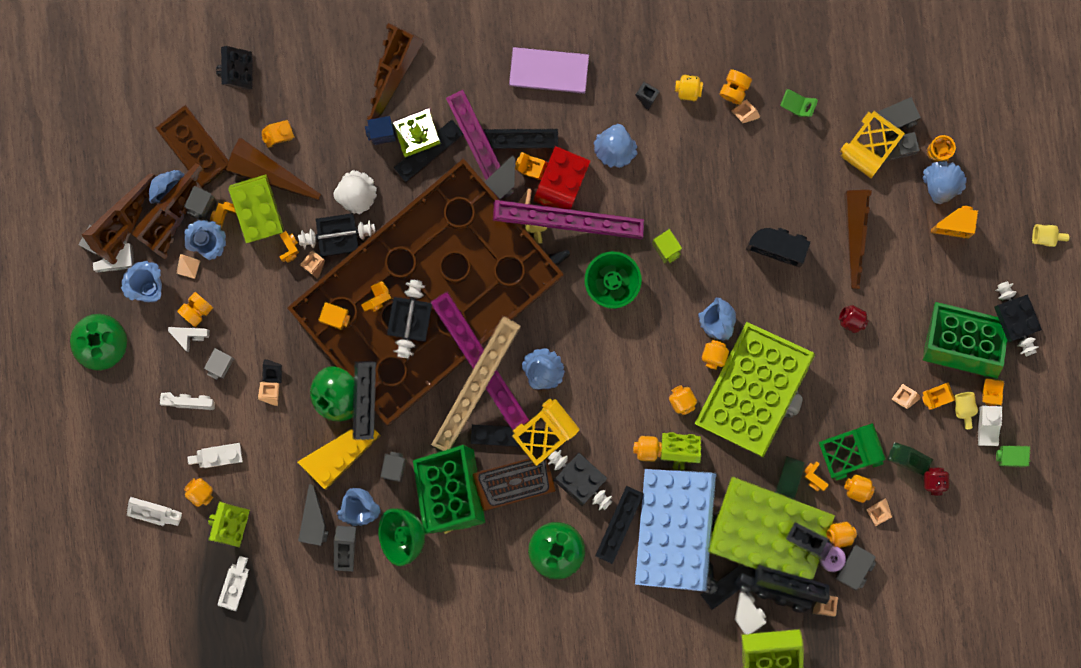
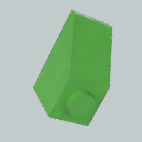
(1013, 456)

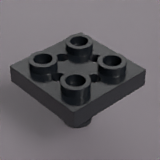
(236, 68)

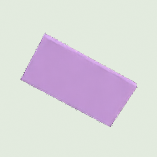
(549, 70)

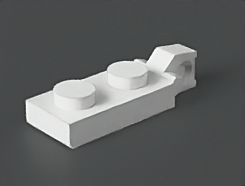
(186, 401)
(217, 456)
(152, 512)
(234, 585)

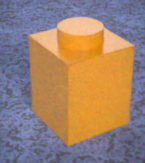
(334, 316)

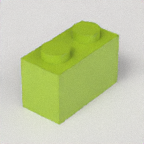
(667, 246)

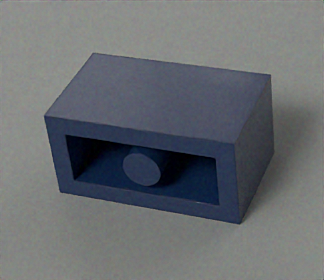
(380, 130)

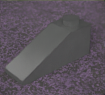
(313, 523)

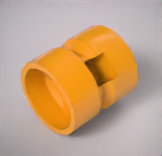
(740, 82)
(941, 149)
(195, 309)

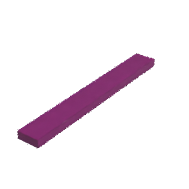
(568, 219)
(472, 351)

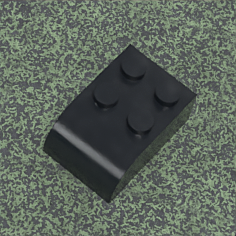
(780, 245)

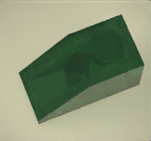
(909, 458)
(789, 477)

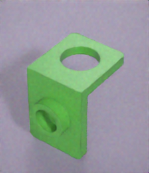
(797, 104)

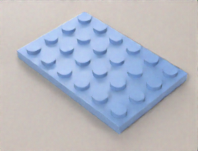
(675, 529)

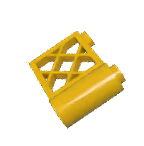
(860, 155)
(559, 423)

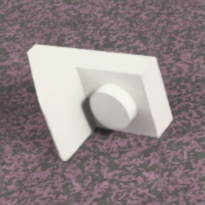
(183, 335)

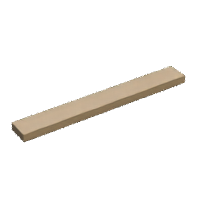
(476, 384)

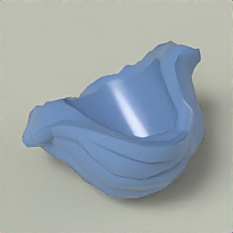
(615, 146)
(944, 181)
(163, 184)
(205, 238)
(142, 282)
(718, 320)
(543, 369)
(358, 508)

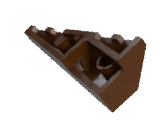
(398, 55)
(252, 163)
(856, 217)
(162, 221)
(109, 232)

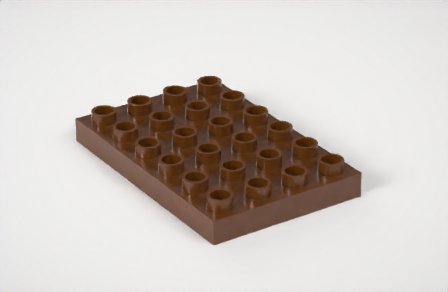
(450, 247)

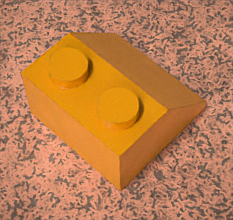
(958, 224)

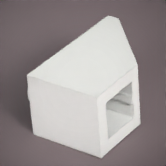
(747, 615)

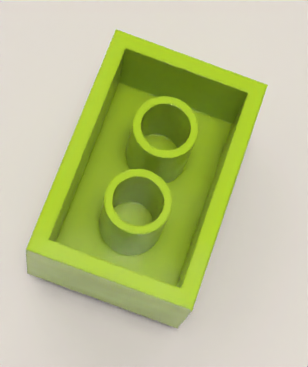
(256, 208)
(772, 650)

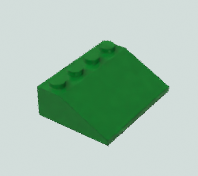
(965, 340)
(448, 490)

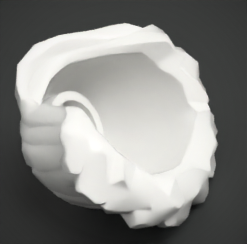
(355, 192)

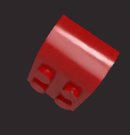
(562, 179)

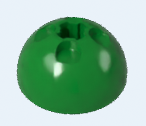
(617, 270)
(105, 349)
(333, 394)
(401, 536)
(546, 538)

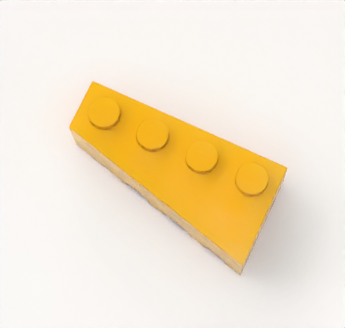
(335, 458)

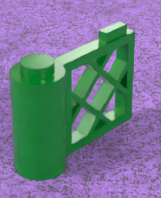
(868, 447)

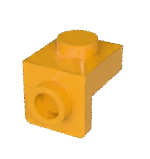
(277, 133)
(530, 166)
(219, 215)
(290, 243)
(381, 295)
(993, 392)
(938, 396)
(815, 482)

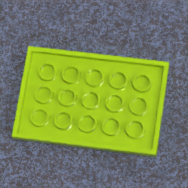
(755, 389)
(756, 525)

